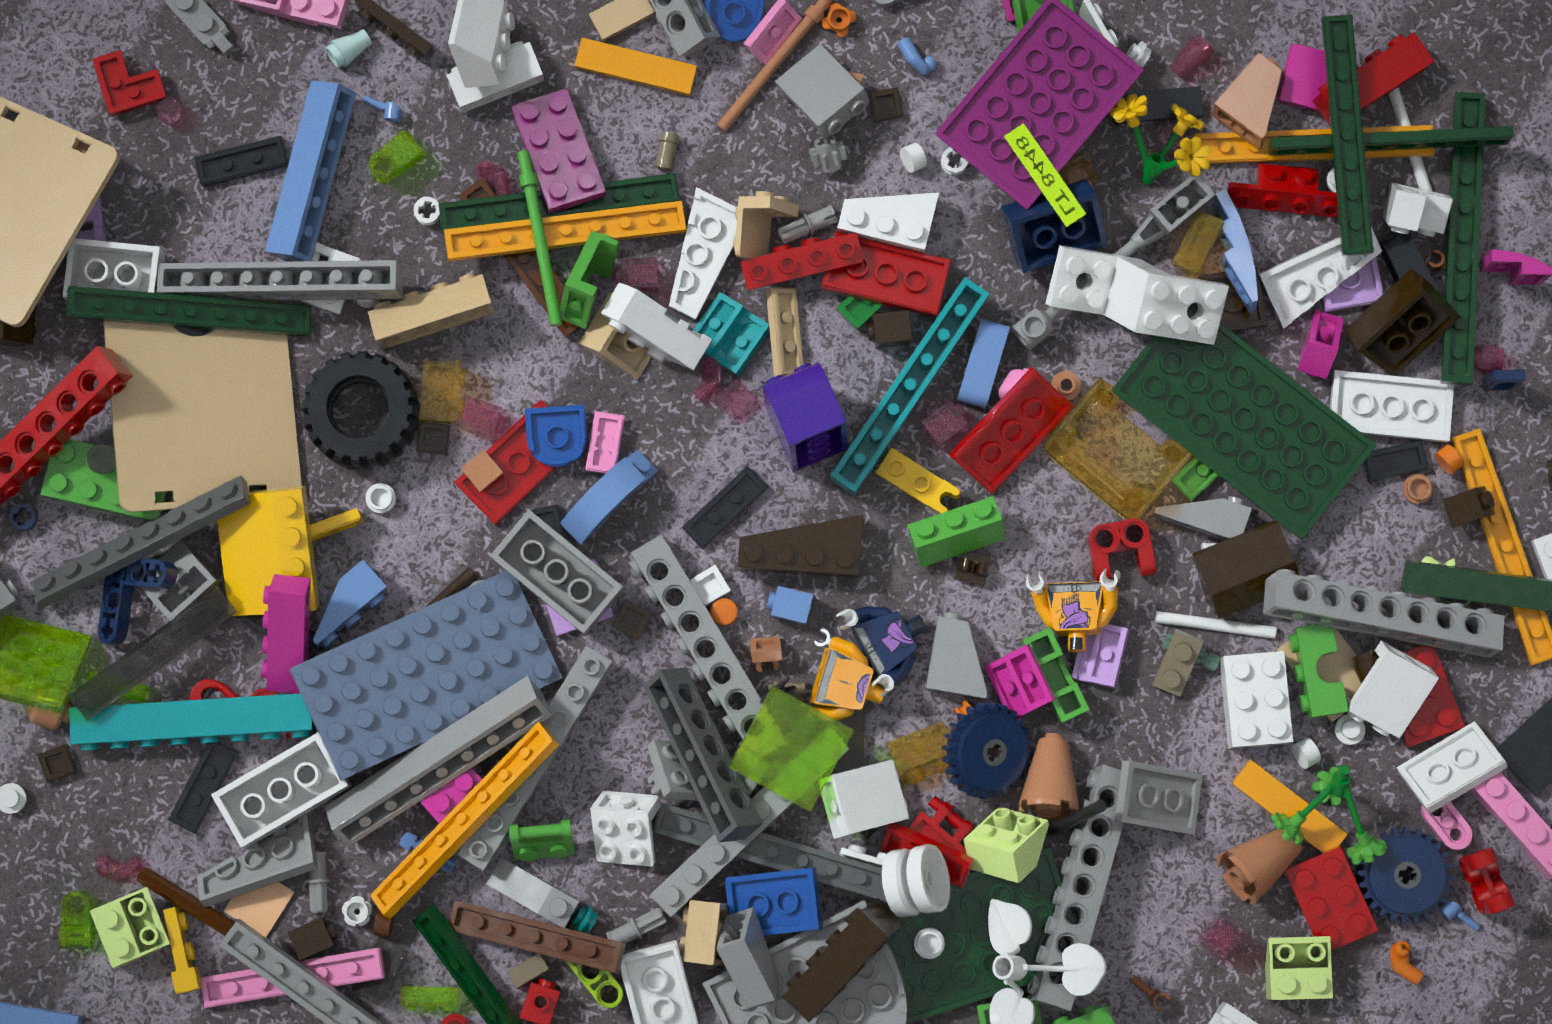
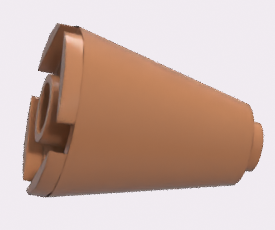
(1050, 780)
(1257, 864)

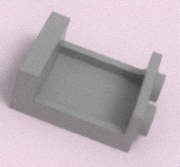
(823, 91)

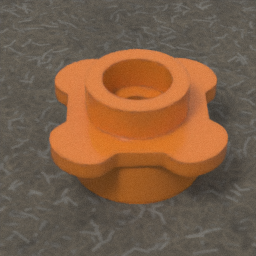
(838, 11)

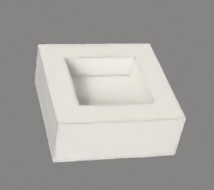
(710, 585)

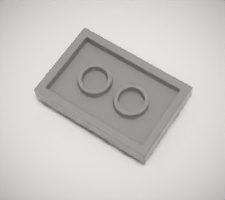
(1158, 797)

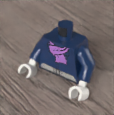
(885, 641)

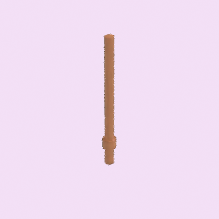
(813, 15)

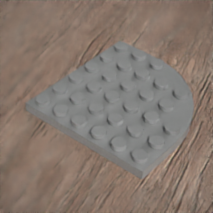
(871, 997)

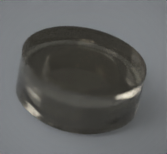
(101, 459)

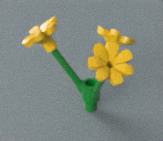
(1190, 155)

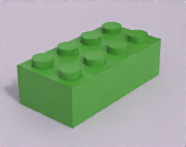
(73, 482)

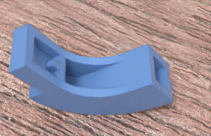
(607, 495)

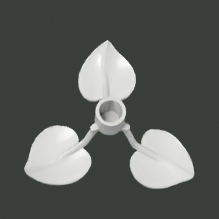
(1012, 926)

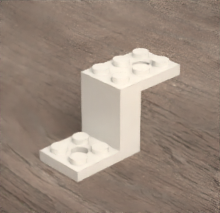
(1137, 295)

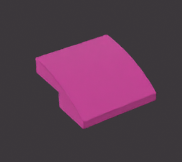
(1302, 77)
(1522, 268)
(1020, 681)

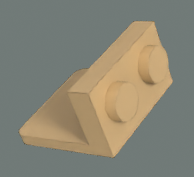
(754, 222)

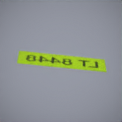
(1044, 175)

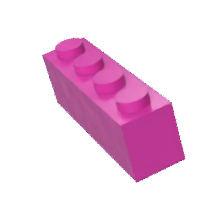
(287, 630)

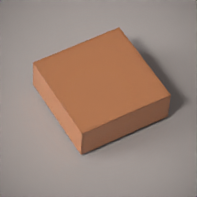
(482, 471)

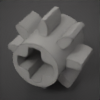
(828, 154)

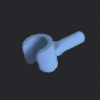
(391, 110)
(1452, 909)

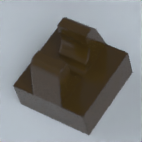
(973, 568)

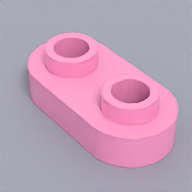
(1445, 822)

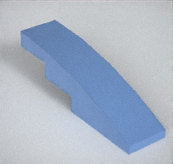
(1238, 258)

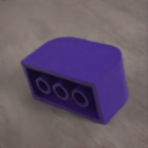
(805, 416)

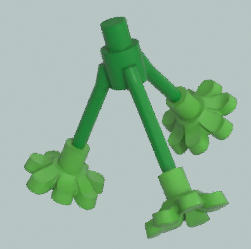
(1332, 787)

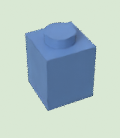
(790, 605)

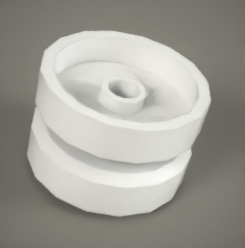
(916, 881)

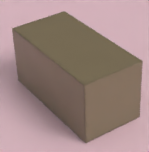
(528, 970)

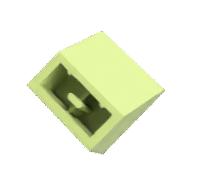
(1007, 844)
(130, 927)
(1298, 968)

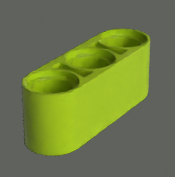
(598, 983)

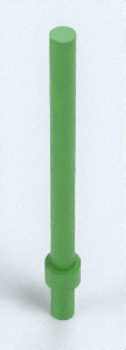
(529, 182)

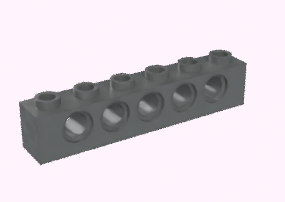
(702, 754)

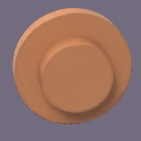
(1417, 489)

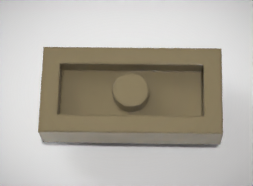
(1177, 662)

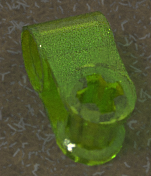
(399, 154)
(77, 923)

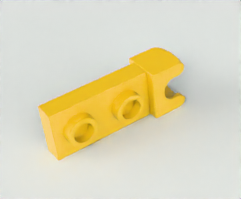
(916, 481)
(186, 977)

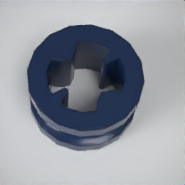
(17, 510)

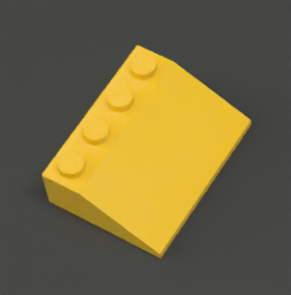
(264, 541)

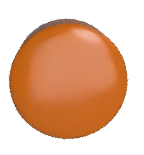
(1449, 459)
(724, 612)

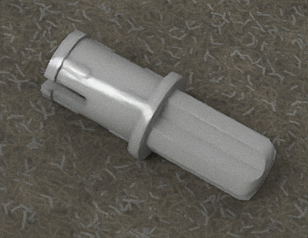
(807, 224)
(318, 885)
(638, 926)

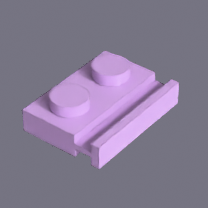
(1102, 657)

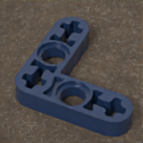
(128, 579)

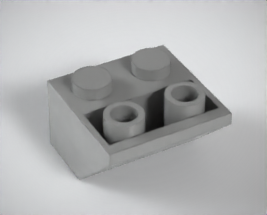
(191, 585)

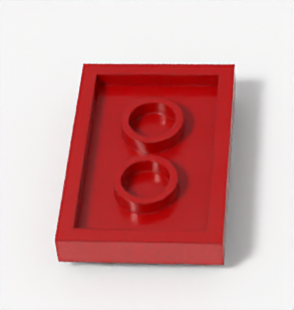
(1439, 710)
(1331, 898)

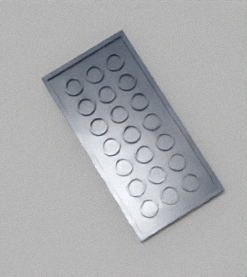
(422, 673)

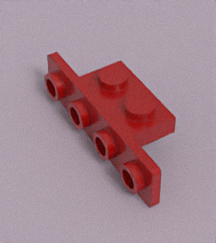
(1284, 190)
(801, 261)

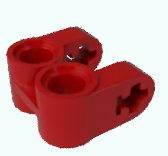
(1120, 543)
(1485, 882)

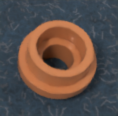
(1072, 378)

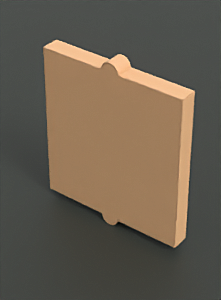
(260, 907)

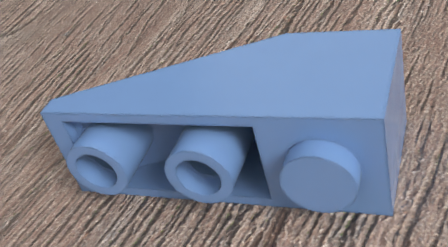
(352, 596)

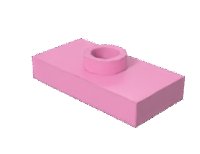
(605, 442)

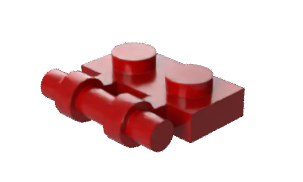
(930, 826)

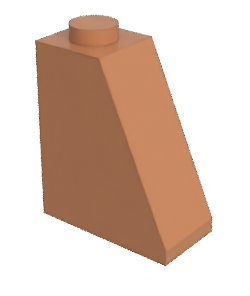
(1250, 100)

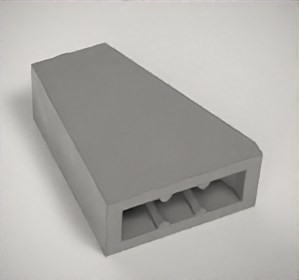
(954, 660)
(748, 958)

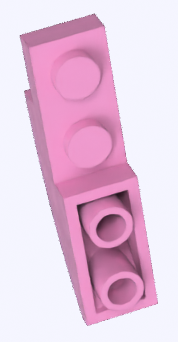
(311, 12)

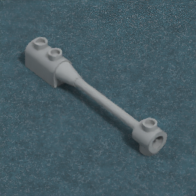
(1160, 223)

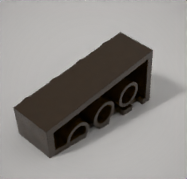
(811, 549)
(841, 959)

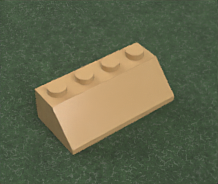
(431, 311)

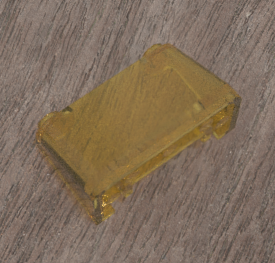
(1113, 454)

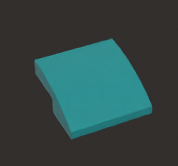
(733, 332)

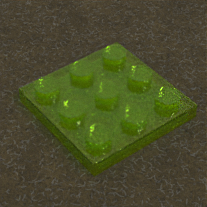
(39, 662)
(791, 748)

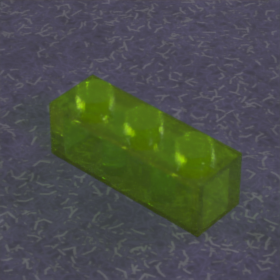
(430, 997)

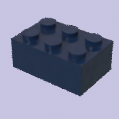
(1040, 231)

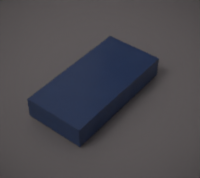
(1503, 379)

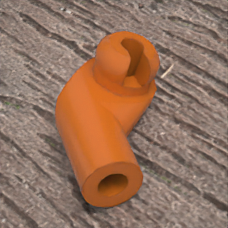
(1401, 963)

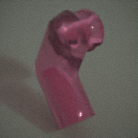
(494, 175)
(712, 379)
(115, 870)

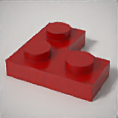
(126, 92)

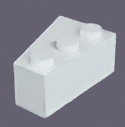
(890, 219)
(654, 327)

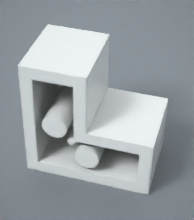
(1416, 210)

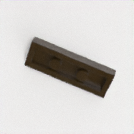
(394, 29)

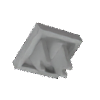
(668, 773)

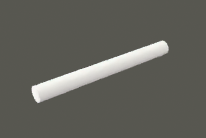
(1403, 120)
(1215, 624)

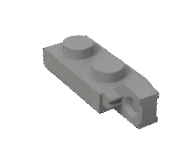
(202, 23)

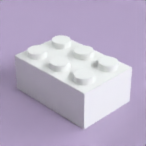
(112, 266)
(1256, 700)

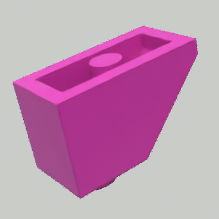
(1320, 344)

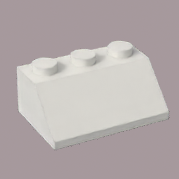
(481, 41)

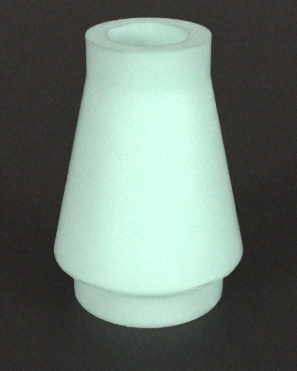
(347, 48)

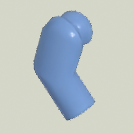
(913, 58)

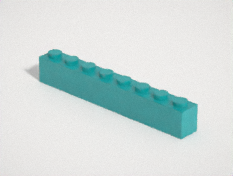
(909, 386)
(192, 720)

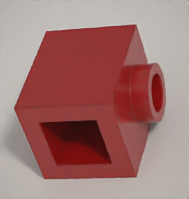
(541, 1002)

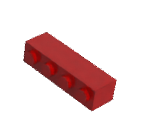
(1384, 72)

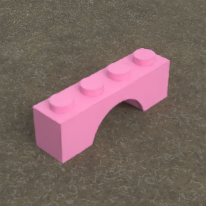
(1515, 813)

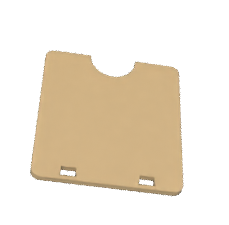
(43, 202)
(200, 413)

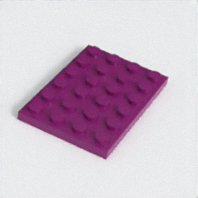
(1054, 80)

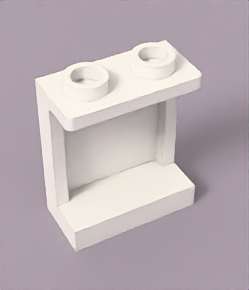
(1392, 691)
(864, 799)

